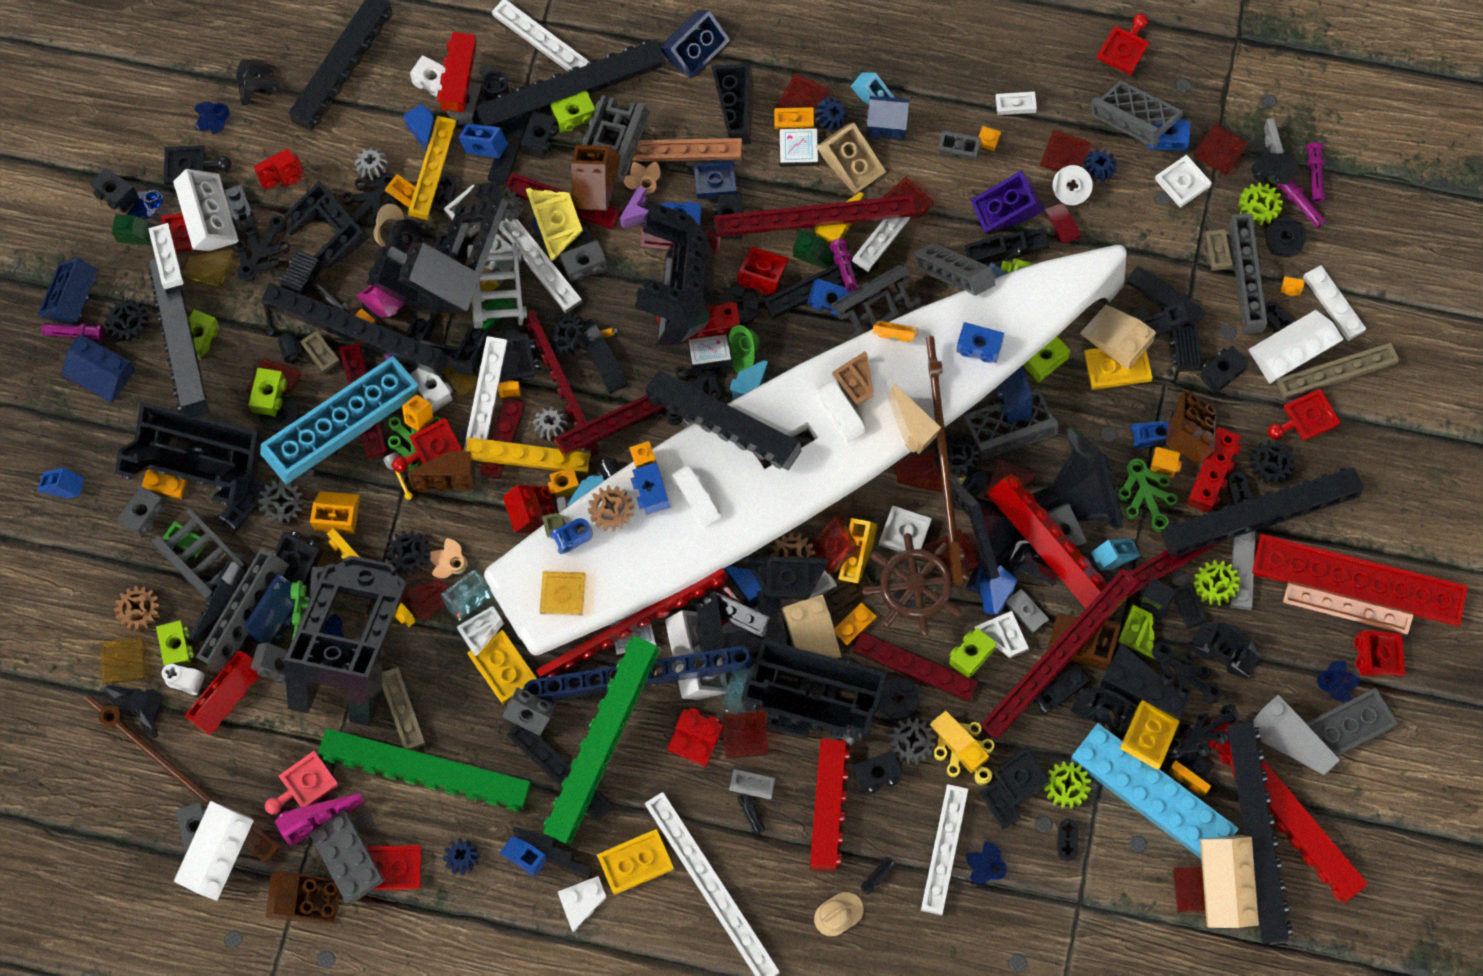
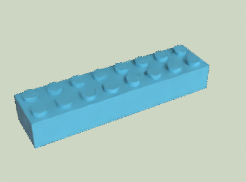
(339, 420)
(1150, 791)

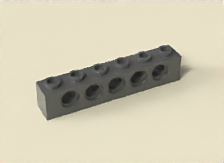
(955, 268)
(1247, 273)
(229, 630)

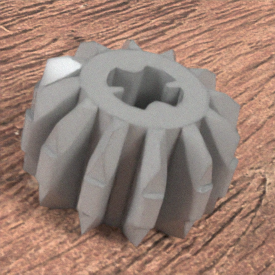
(378, 165)
(543, 426)

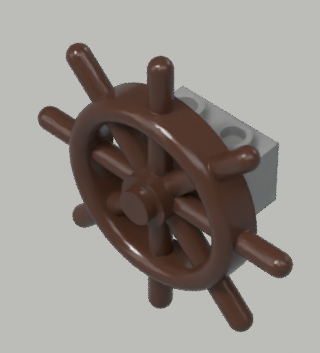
(916, 586)

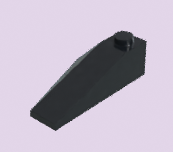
(227, 584)

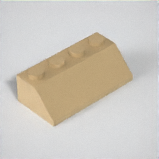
(1229, 882)

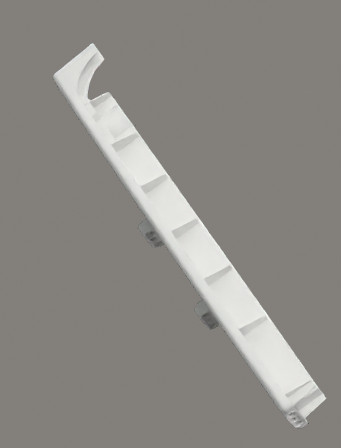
(733, 506)

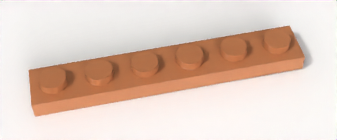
(688, 150)
(1348, 607)

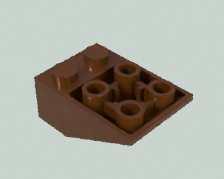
(593, 176)
(1192, 428)
(445, 473)
(1097, 650)
(302, 898)

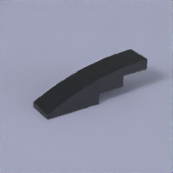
(1001, 246)
(1163, 293)
(555, 856)

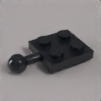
(189, 157)

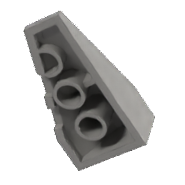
(1292, 736)

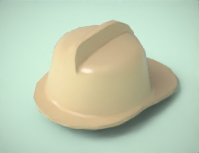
(385, 218)
(838, 914)

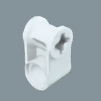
(187, 679)

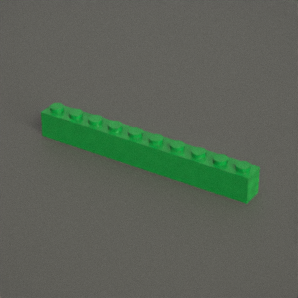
(601, 740)
(425, 770)

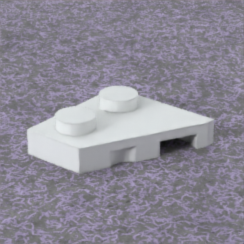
(480, 629)
(1006, 634)

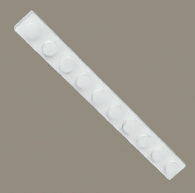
(711, 887)

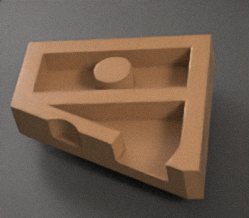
(855, 379)

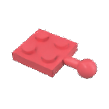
(305, 781)

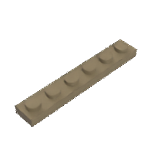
(1337, 371)

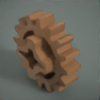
(603, 512)
(792, 546)
(142, 600)

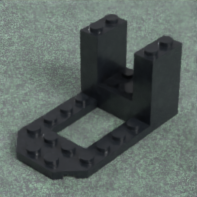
(434, 279)
(340, 661)

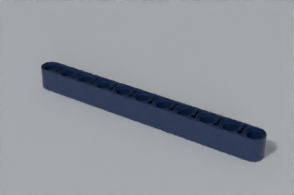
(668, 675)

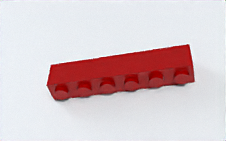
(828, 805)

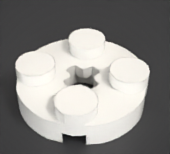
(1079, 194)

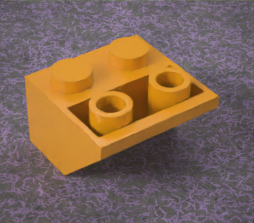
(335, 511)

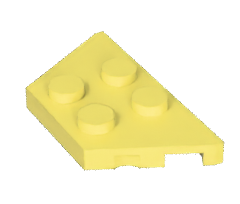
(555, 219)

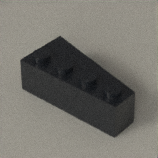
(735, 96)
(1139, 682)

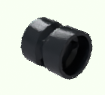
(494, 84)

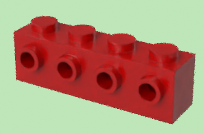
(458, 72)
(721, 321)
(1213, 471)
(223, 693)

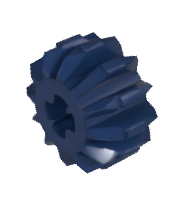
(837, 111)
(1107, 163)
(467, 851)

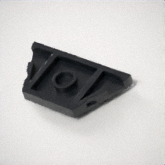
(787, 576)

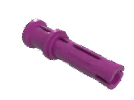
(1315, 165)
(1296, 194)
(842, 259)
(90, 332)

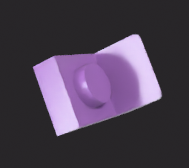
(635, 211)

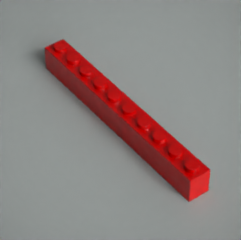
(1303, 831)

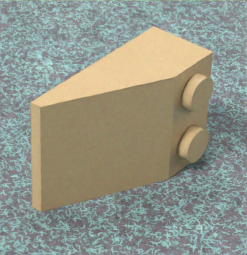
(851, 157)
(1119, 335)
(914, 424)
(811, 627)

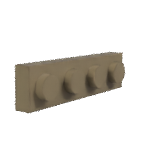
(402, 709)

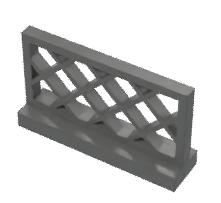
(1128, 121)
(1012, 440)

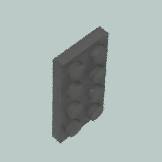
(1354, 722)
(346, 857)

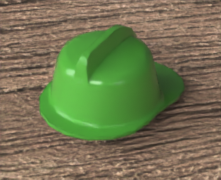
(743, 347)

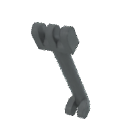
(328, 298)

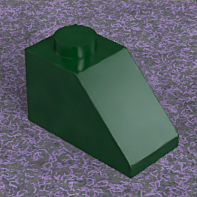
(131, 230)
(813, 250)

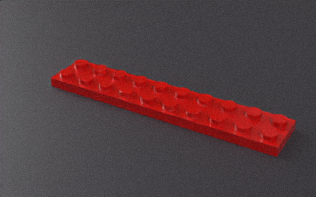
(1360, 579)

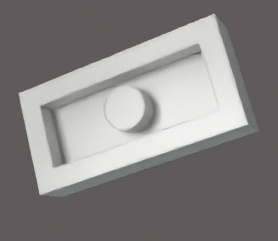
(1015, 103)

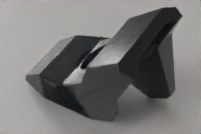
(246, 80)
(1024, 561)
(1243, 651)
(1091, 702)
(142, 704)

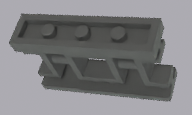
(628, 137)
(871, 292)

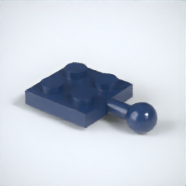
(715, 179)

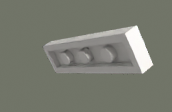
(879, 242)
(166, 256)
(1334, 303)

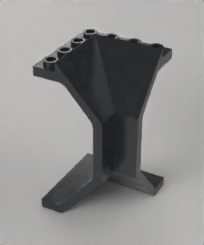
(1082, 483)

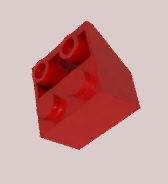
(527, 505)

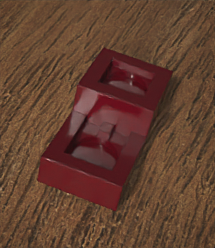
(1063, 223)

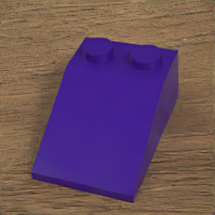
(1007, 203)

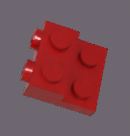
(279, 168)
(762, 270)
(1379, 653)
(695, 737)

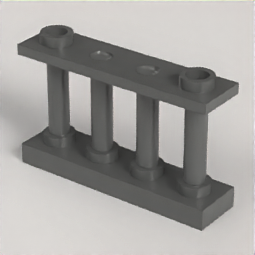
(179, 561)

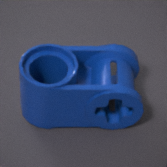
(1148, 434)
(570, 535)

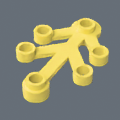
(954, 762)

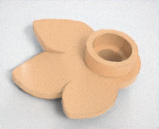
(643, 176)
(445, 560)

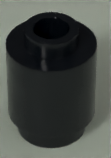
(290, 348)
(608, 467)

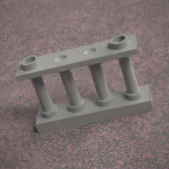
(479, 296)

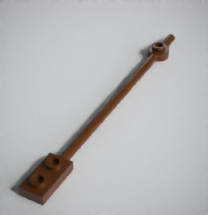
(956, 553)
(255, 840)

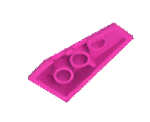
(380, 302)
(301, 821)

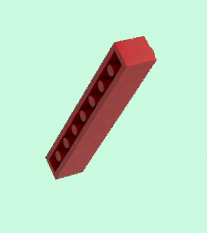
(1048, 539)

